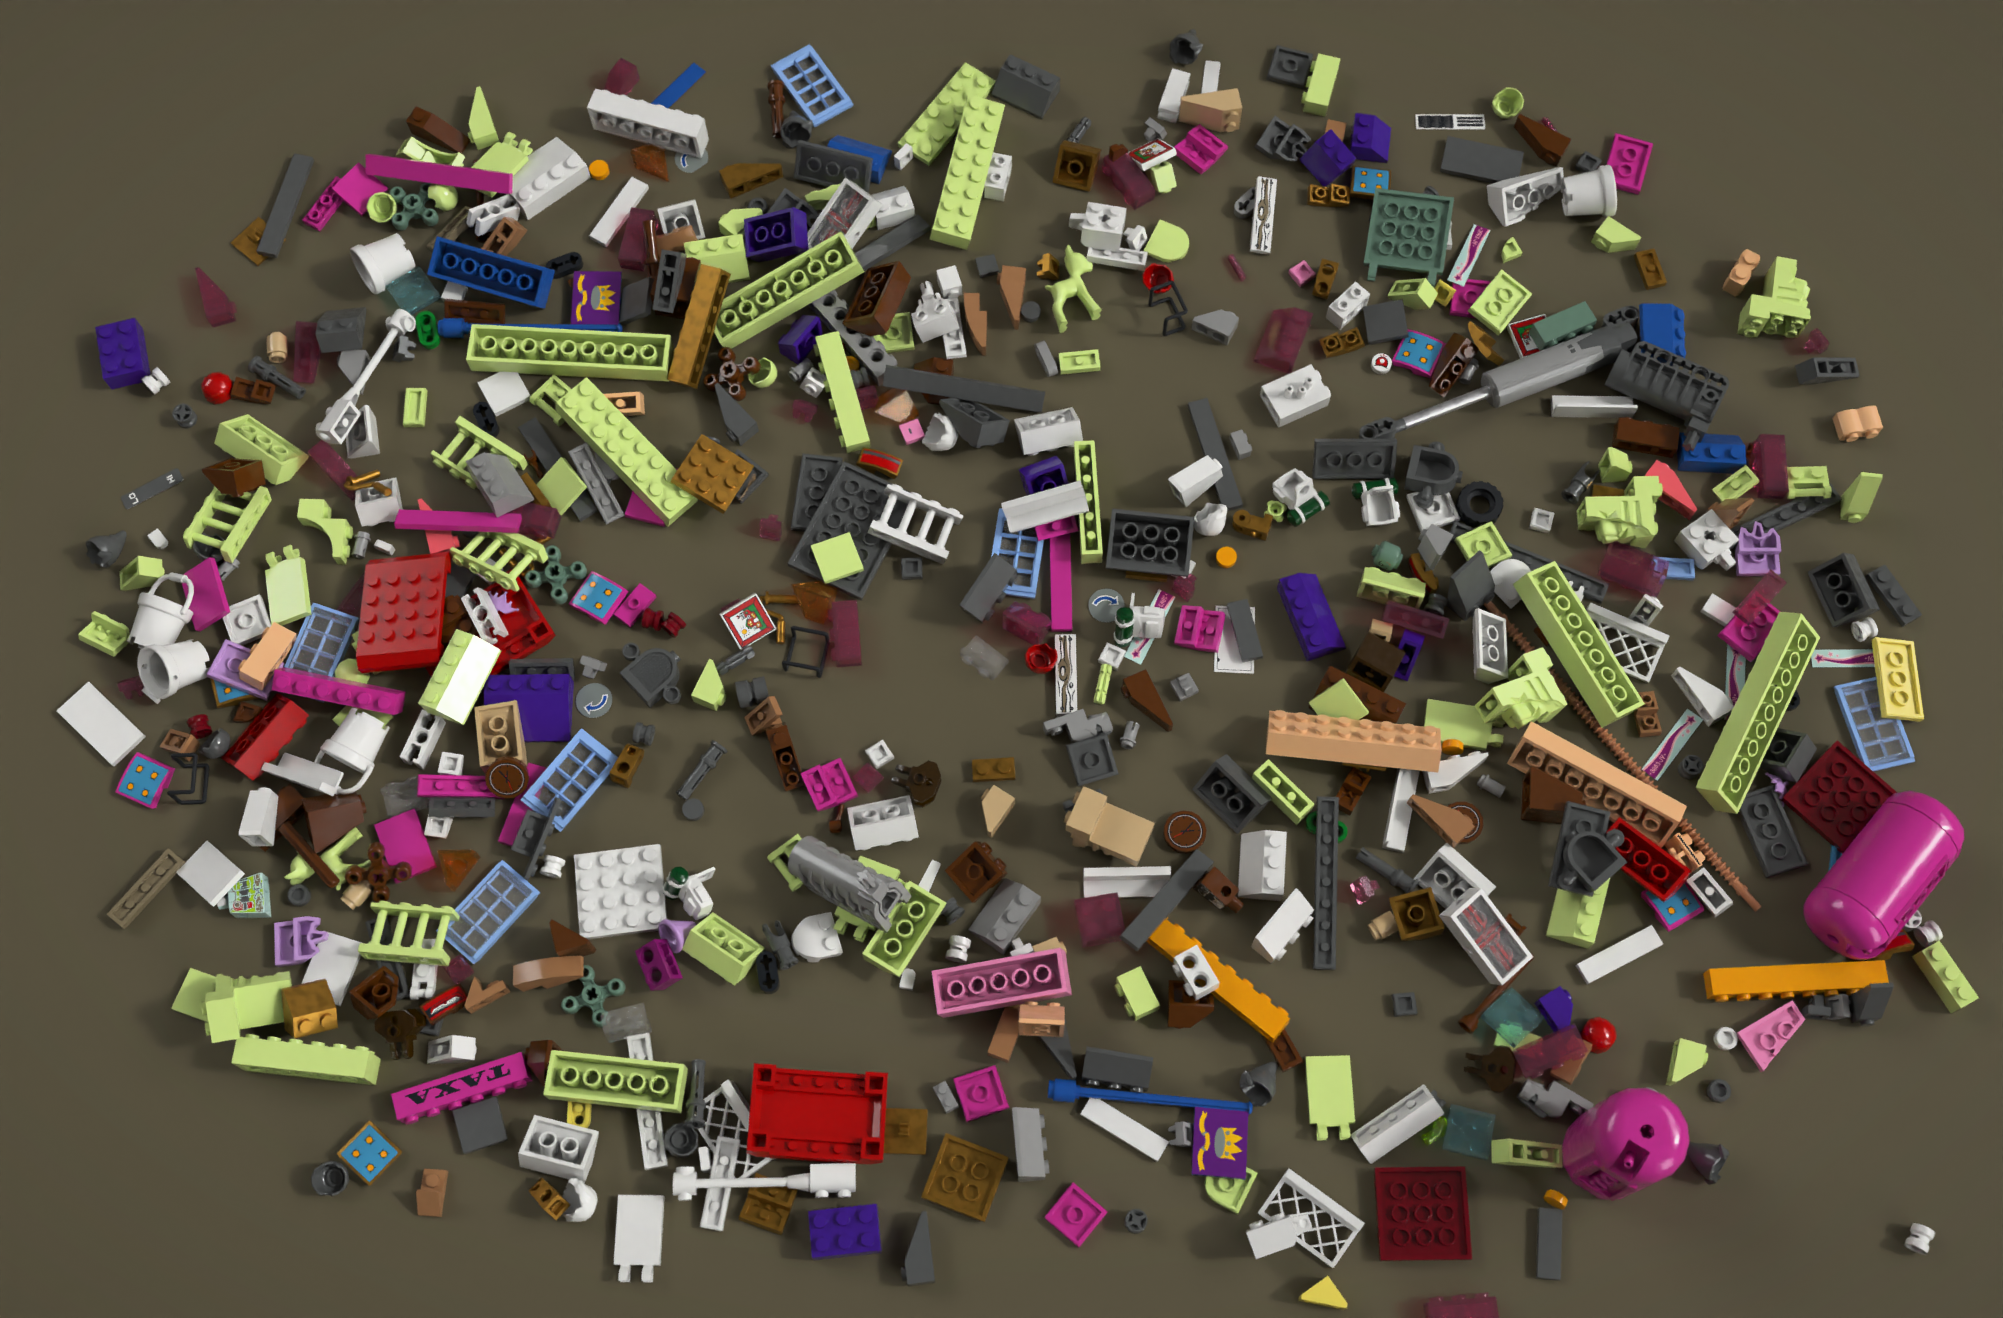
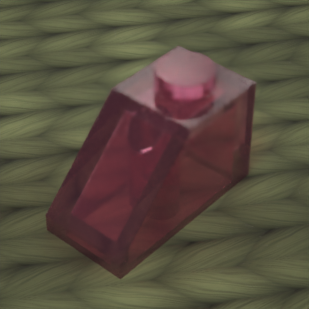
(622, 78)

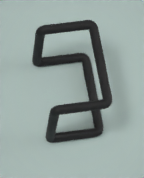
(1177, 314)
(787, 663)
(172, 793)

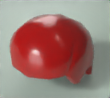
(1155, 275)
(217, 387)
(1041, 658)
(1599, 1033)

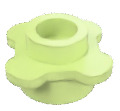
(1276, 505)

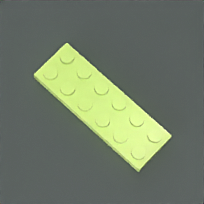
(943, 116)

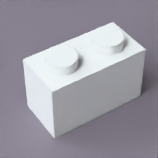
(1709, 892)

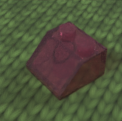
(1026, 623)

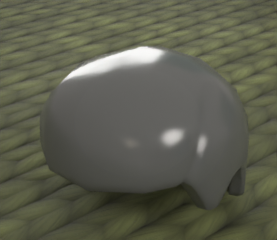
(205, 551)
(216, 745)
(680, 1140)
(330, 1178)

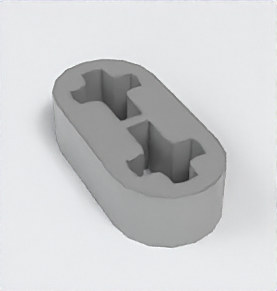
(1244, 200)
(1046, 358)

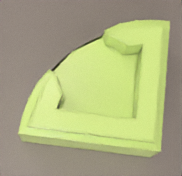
(1510, 250)

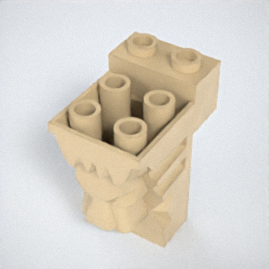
(1107, 827)

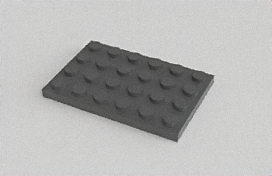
(849, 506)

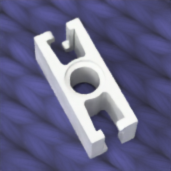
(1175, 89)
(491, 213)
(492, 618)
(427, 747)

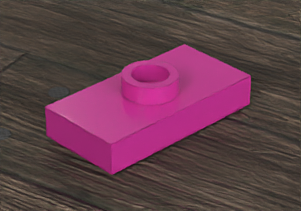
(635, 605)

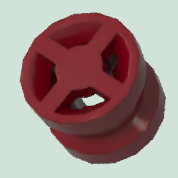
(652, 619)
(673, 624)
(199, 726)

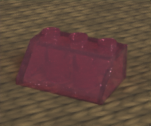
(1284, 338)
(1633, 569)

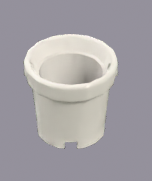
(1590, 193)
(382, 262)
(171, 667)

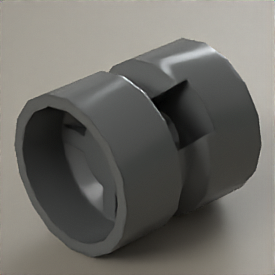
(751, 691)

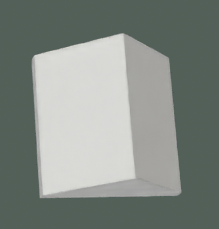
(680, 216)
(363, 436)

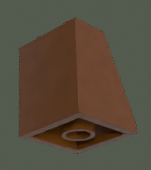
(687, 285)
(1546, 797)
(332, 817)

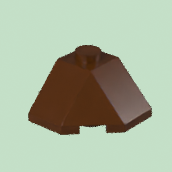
(939, 366)
(375, 993)
(1184, 1009)
(538, 1057)

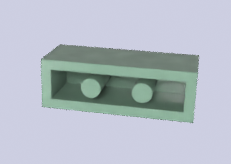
(1563, 326)

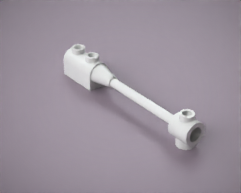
(343, 413)
(820, 1180)

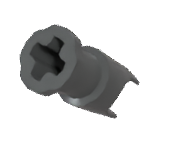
(1579, 484)
(780, 945)

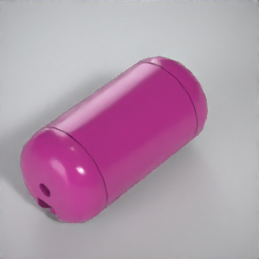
(1884, 875)
(1625, 1143)

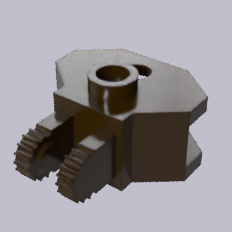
(918, 782)
(400, 1027)
(1492, 1067)

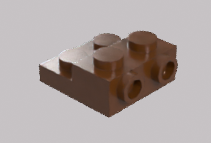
(455, 618)
(976, 870)

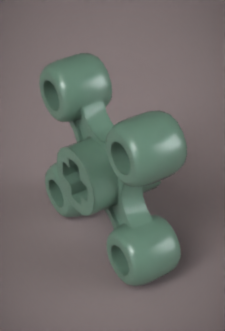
(413, 207)
(556, 581)
(595, 1004)

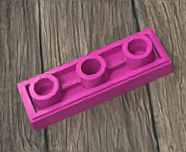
(323, 208)

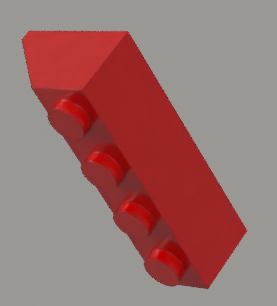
(265, 736)
(1649, 863)

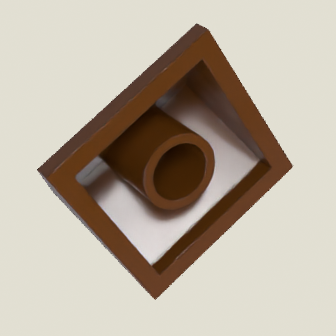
(569, 942)

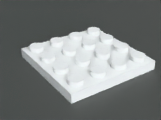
(620, 891)

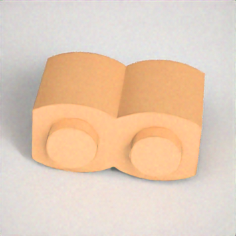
(1741, 272)
(1857, 423)

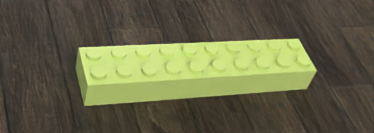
(570, 352)
(1758, 712)

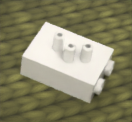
(1295, 395)

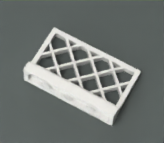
(1633, 629)
(742, 1109)
(1325, 1203)

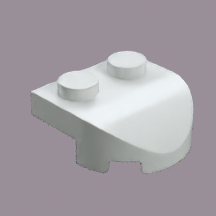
(1504, 577)
(816, 938)

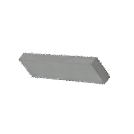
(596, 483)

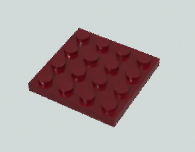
(1838, 796)
(1422, 1213)

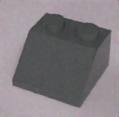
(1788, 754)

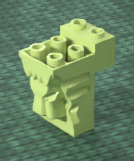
(1782, 305)
(1623, 517)
(1527, 695)
(243, 1004)

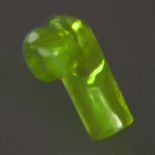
(1437, 1132)

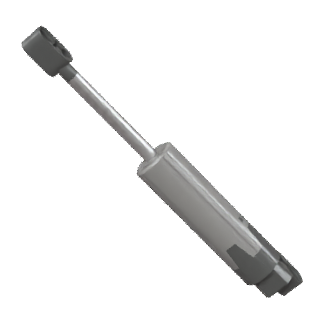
(1531, 372)

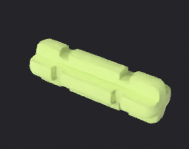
(1102, 684)

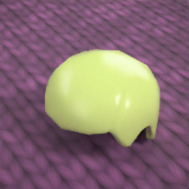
(1507, 103)
(444, 196)
(381, 207)
(765, 376)
(349, 670)

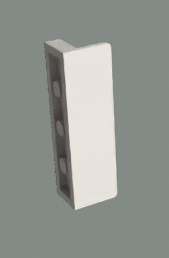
(1592, 406)
(1045, 506)
(306, 773)
(1400, 811)
(1127, 881)
(1397, 1124)

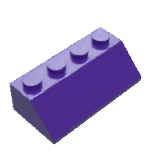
(1310, 615)

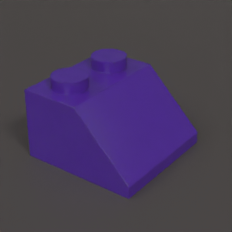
(1370, 138)
(1327, 158)
(800, 338)
(1043, 475)

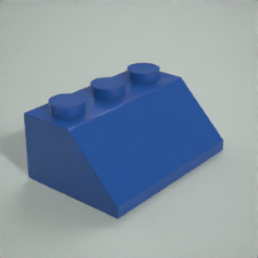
(880, 155)
(1663, 327)
(1713, 454)

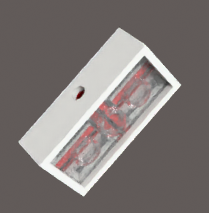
(847, 211)
(1486, 936)

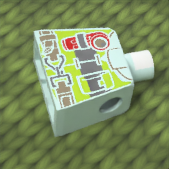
(248, 898)

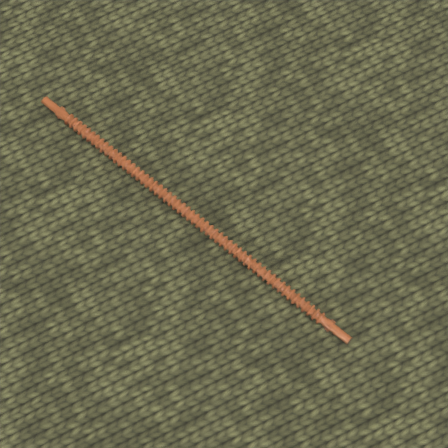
(1627, 761)

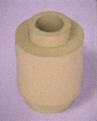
(277, 347)
(356, 894)
(1383, 926)

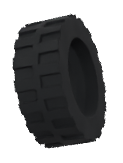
(1479, 489)

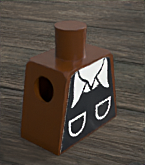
(1211, 886)

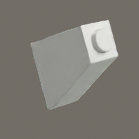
(1195, 479)
(260, 818)

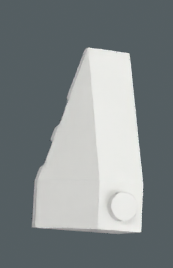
(1519, 195)

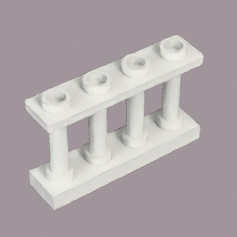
(918, 543)

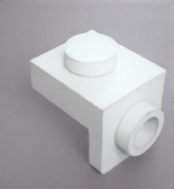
(813, 382)

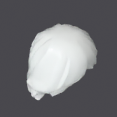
(940, 433)
(1210, 519)
(581, 1200)

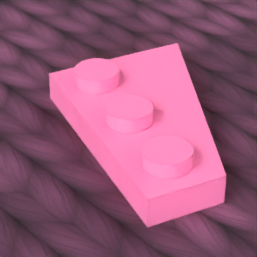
(1770, 1033)

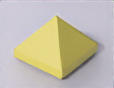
(1444, 292)

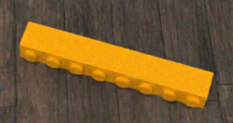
(1792, 980)
(1232, 991)

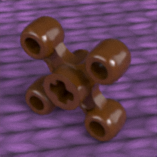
(732, 373)
(378, 872)

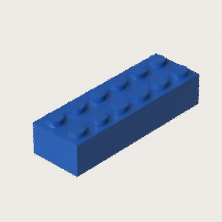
(490, 272)

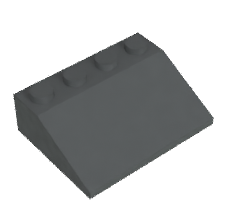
(1150, 542)

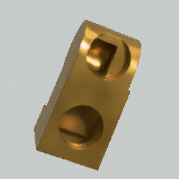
(1325, 278)
(1251, 524)
(626, 765)
(549, 1198)

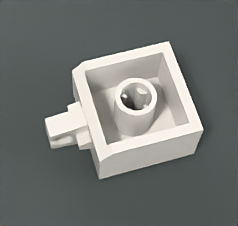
(1100, 226)
(1708, 541)
(1276, 1234)

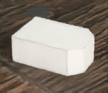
(158, 539)
(384, 547)
(907, 979)

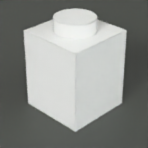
(949, 282)

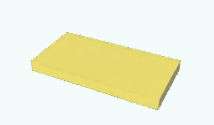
(1897, 679)

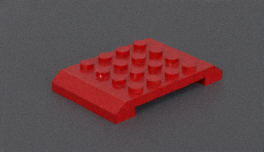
(402, 612)
(526, 627)
(817, 1115)

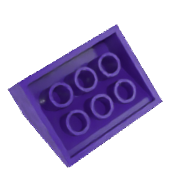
(542, 700)

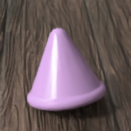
(675, 932)

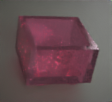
(1099, 919)

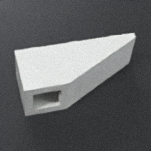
(1452, 771)

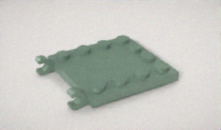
(1408, 232)

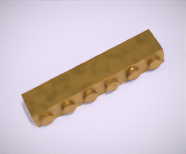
(698, 326)

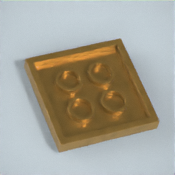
(712, 474)
(965, 1177)

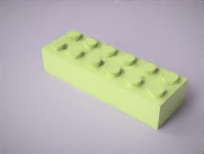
(306, 1060)
(616, 1081)

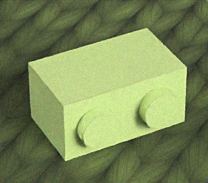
(1137, 993)

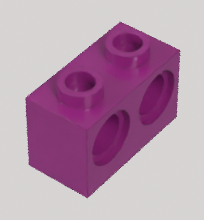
(658, 964)

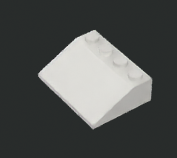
(547, 177)

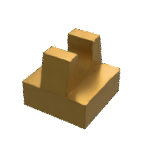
(1049, 267)

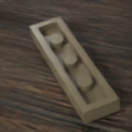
(146, 888)

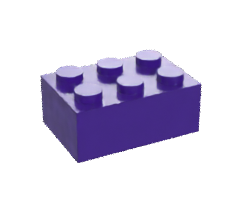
(776, 234)
(122, 353)
(844, 1232)

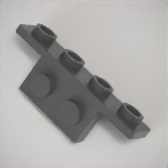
(532, 835)

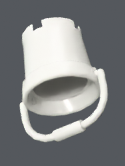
(158, 618)
(355, 745)

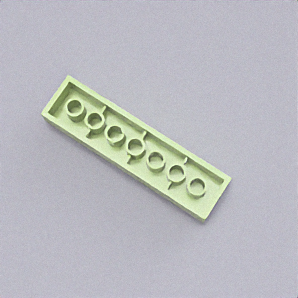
(967, 172)
(786, 290)
(624, 450)
(1578, 644)

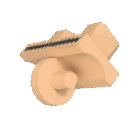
(1679, 848)

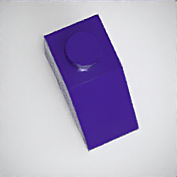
(1411, 644)
(1556, 1008)

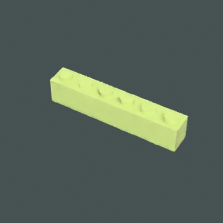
(842, 391)
(1088, 521)

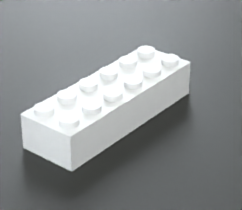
(648, 123)

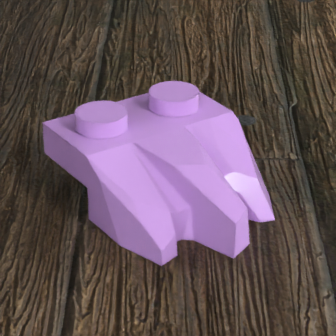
(1757, 552)
(297, 940)

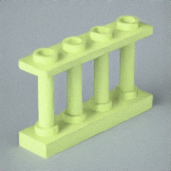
(481, 439)
(238, 532)
(517, 544)
(415, 952)

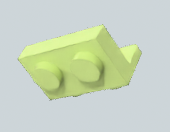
(105, 634)

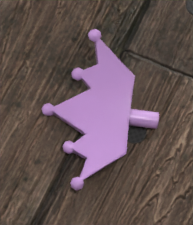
(501, 603)
(1779, 785)

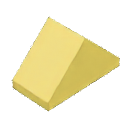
(1324, 1294)

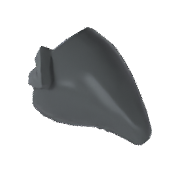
(1185, 48)
(795, 129)
(105, 549)
(1260, 1083)
(1708, 1159)

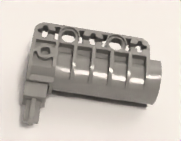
(846, 882)

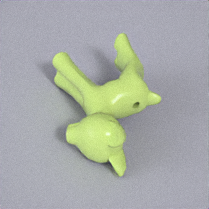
(1074, 286)
(301, 870)

